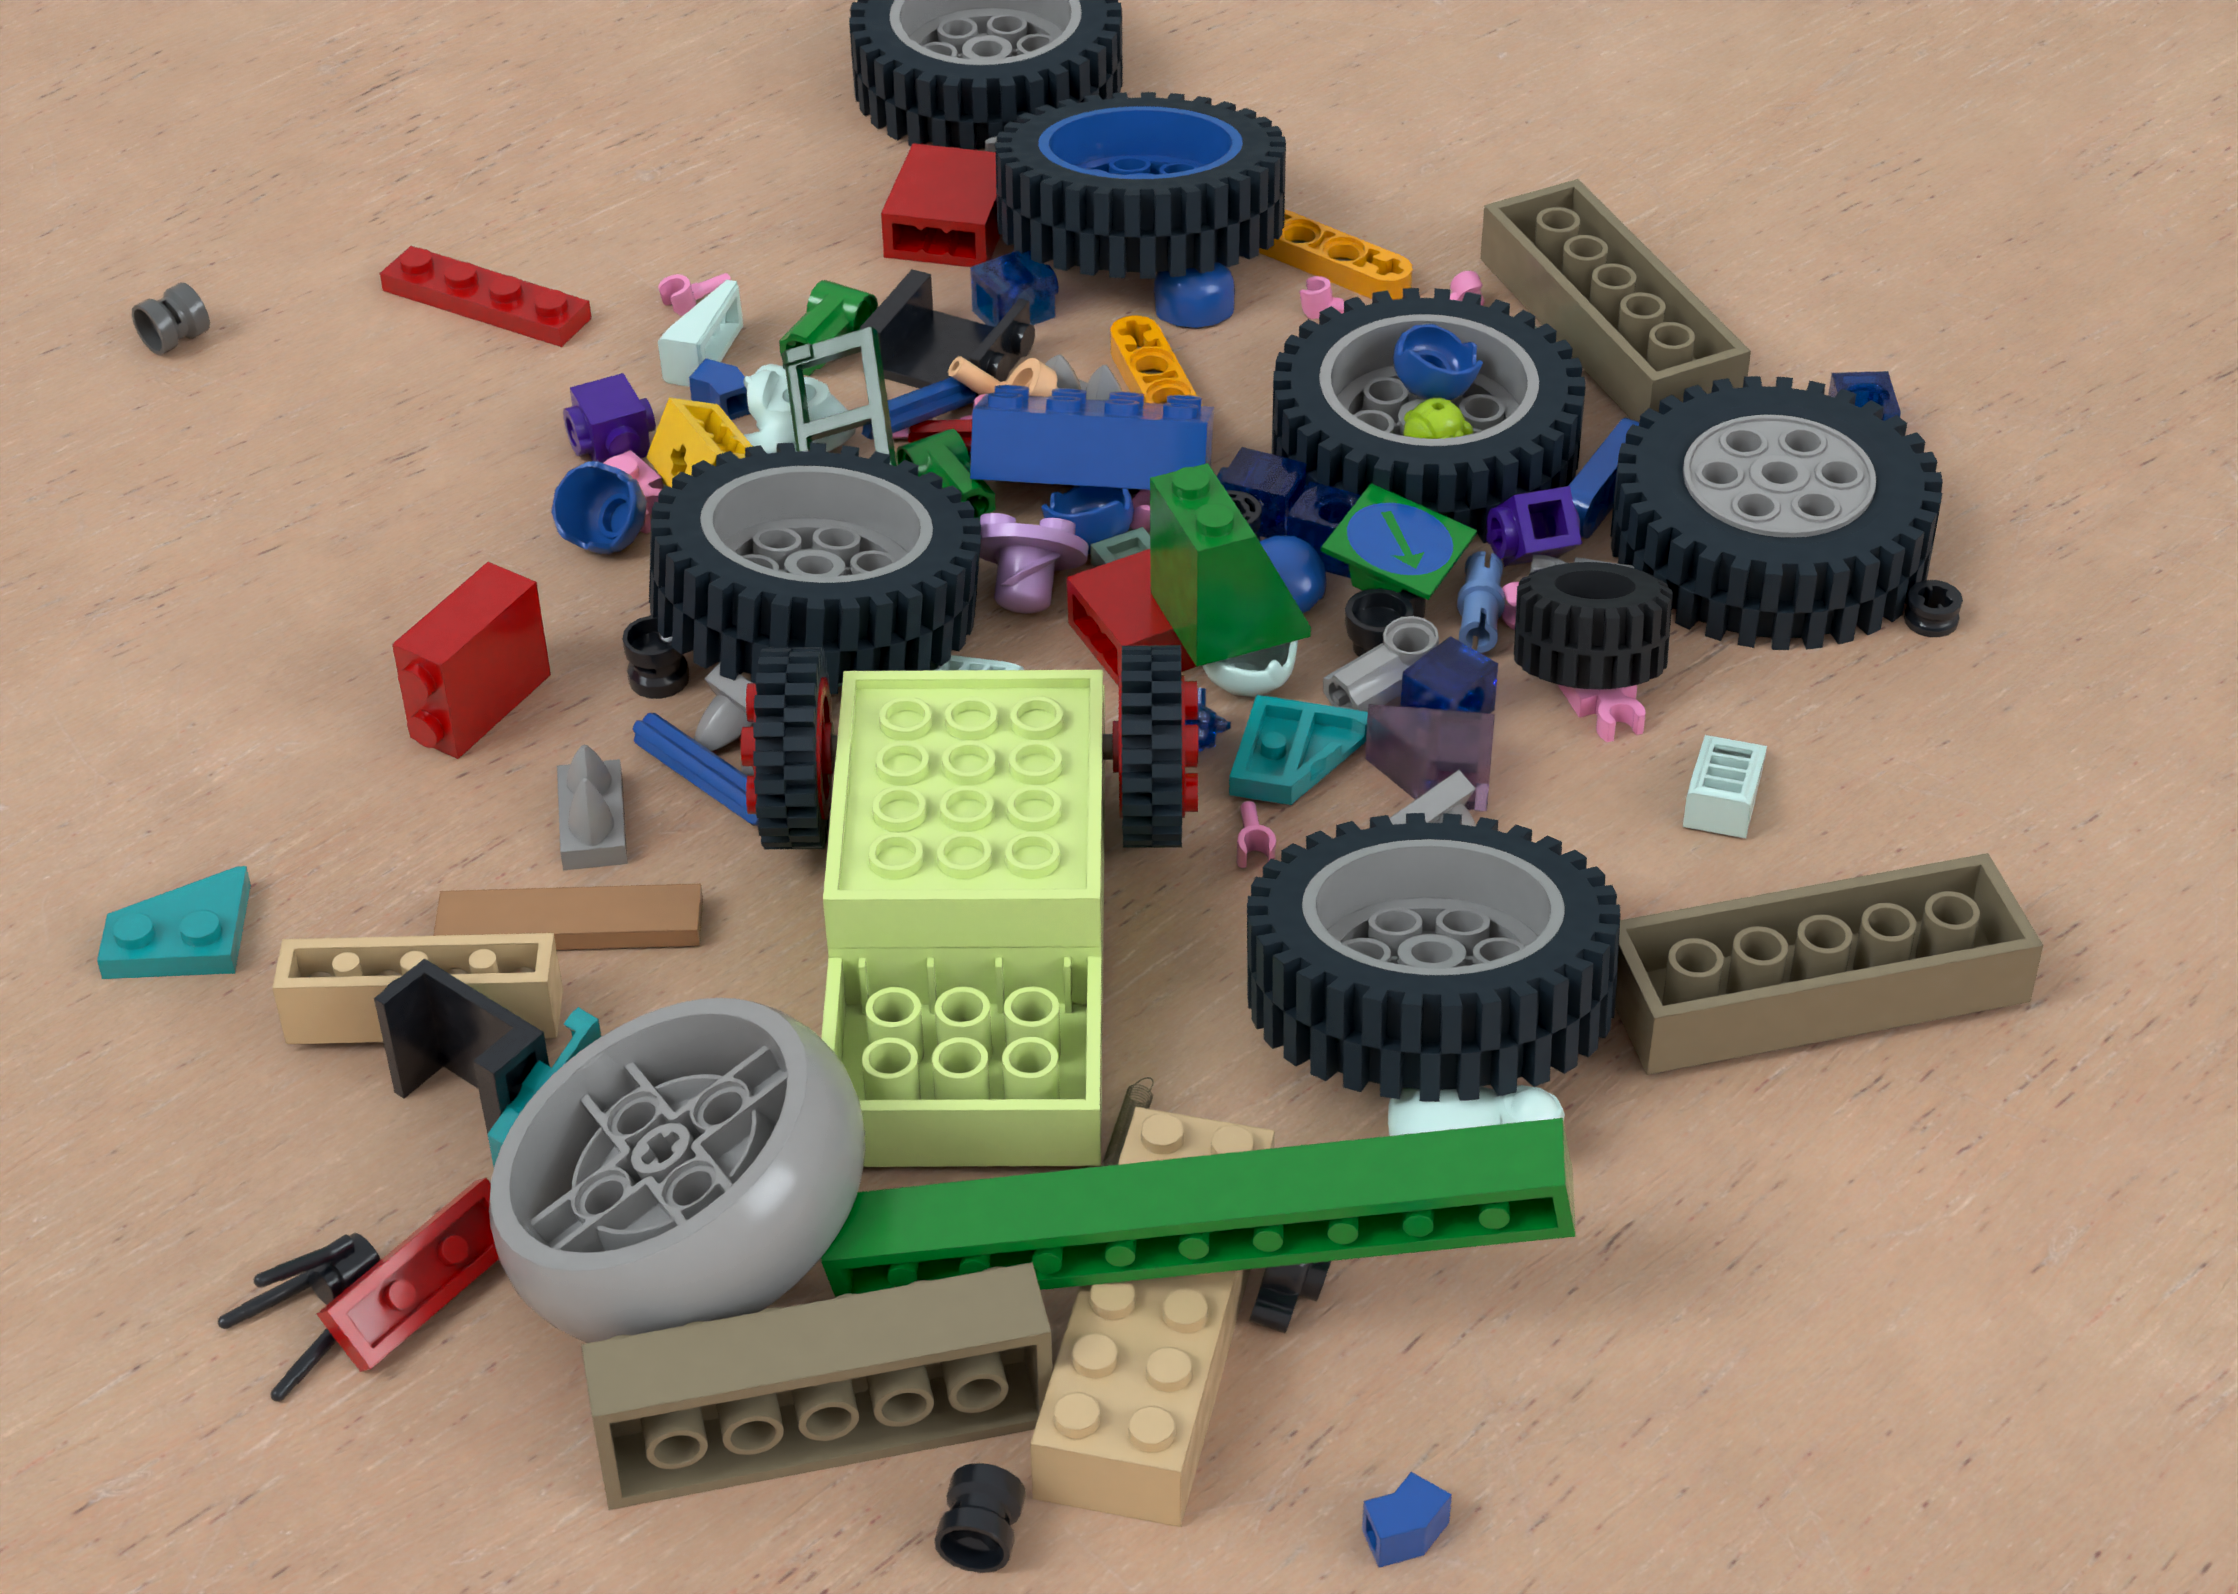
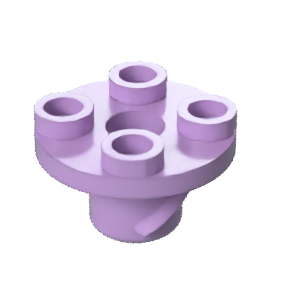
(1028, 558)

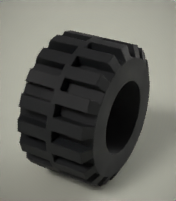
(1592, 625)

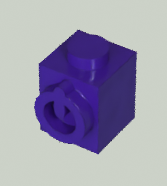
(608, 419)
(1534, 525)

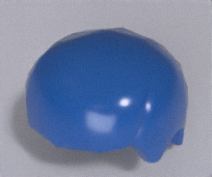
(1195, 298)
(1435, 362)
(599, 508)
(1094, 510)
(1299, 568)

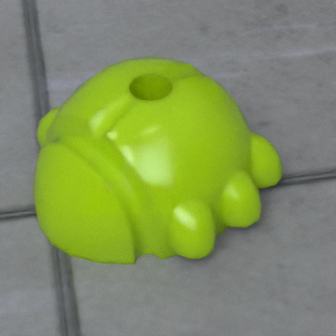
(1436, 420)

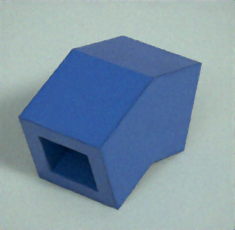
(720, 385)
(1406, 1521)

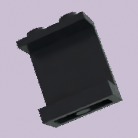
(923, 343)
(442, 1022)

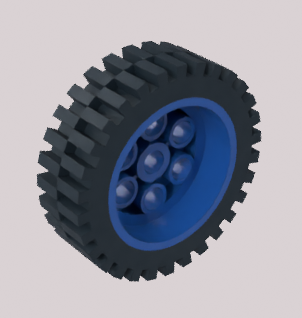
(1140, 184)

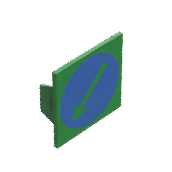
(1397, 543)

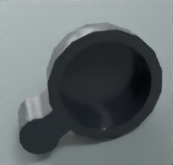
(1373, 609)
(1281, 1289)

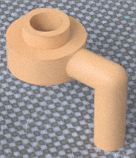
(1029, 373)

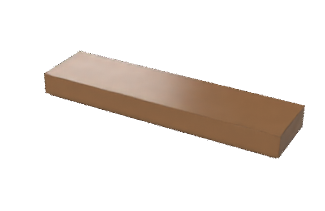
(579, 915)

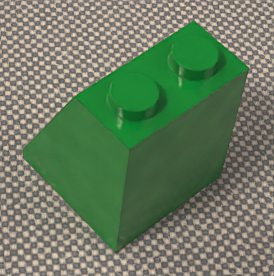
(1214, 571)

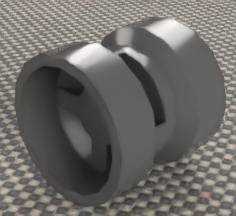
(170, 318)

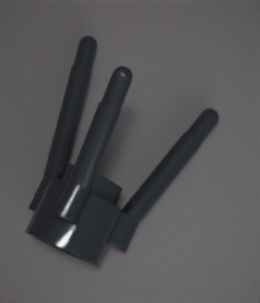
(328, 1273)

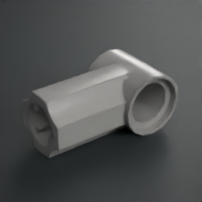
(1377, 674)

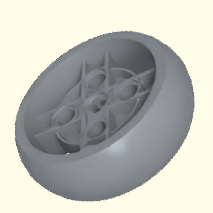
(678, 1171)

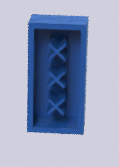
(1086, 440)

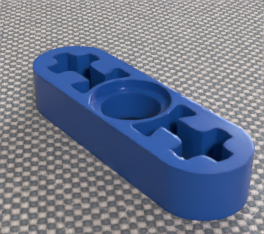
(1595, 483)

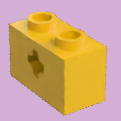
(691, 434)

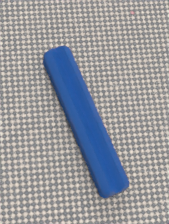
(925, 404)
(694, 763)

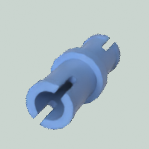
(1481, 601)

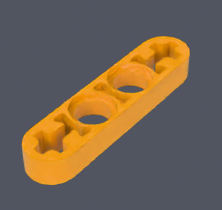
(1367, 272)
(1154, 355)

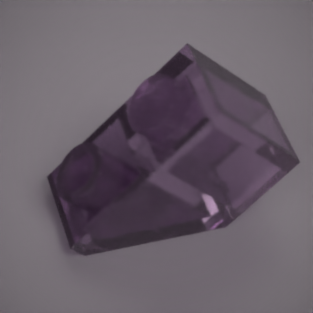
(1428, 745)

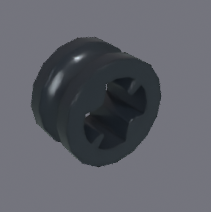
(1933, 608)

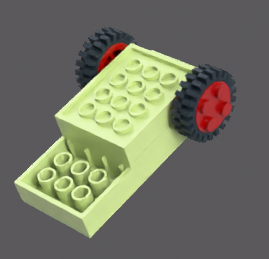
(968, 882)

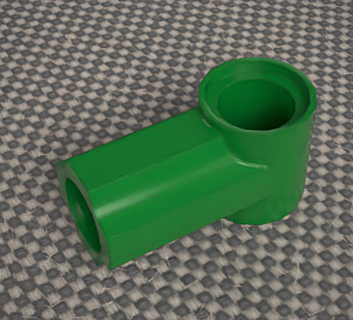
(829, 314)
(948, 458)

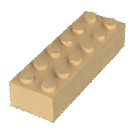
(1141, 1362)

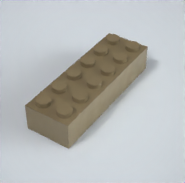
(1608, 297)
(1823, 963)
(818, 1384)

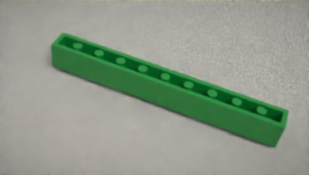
(1219, 1211)

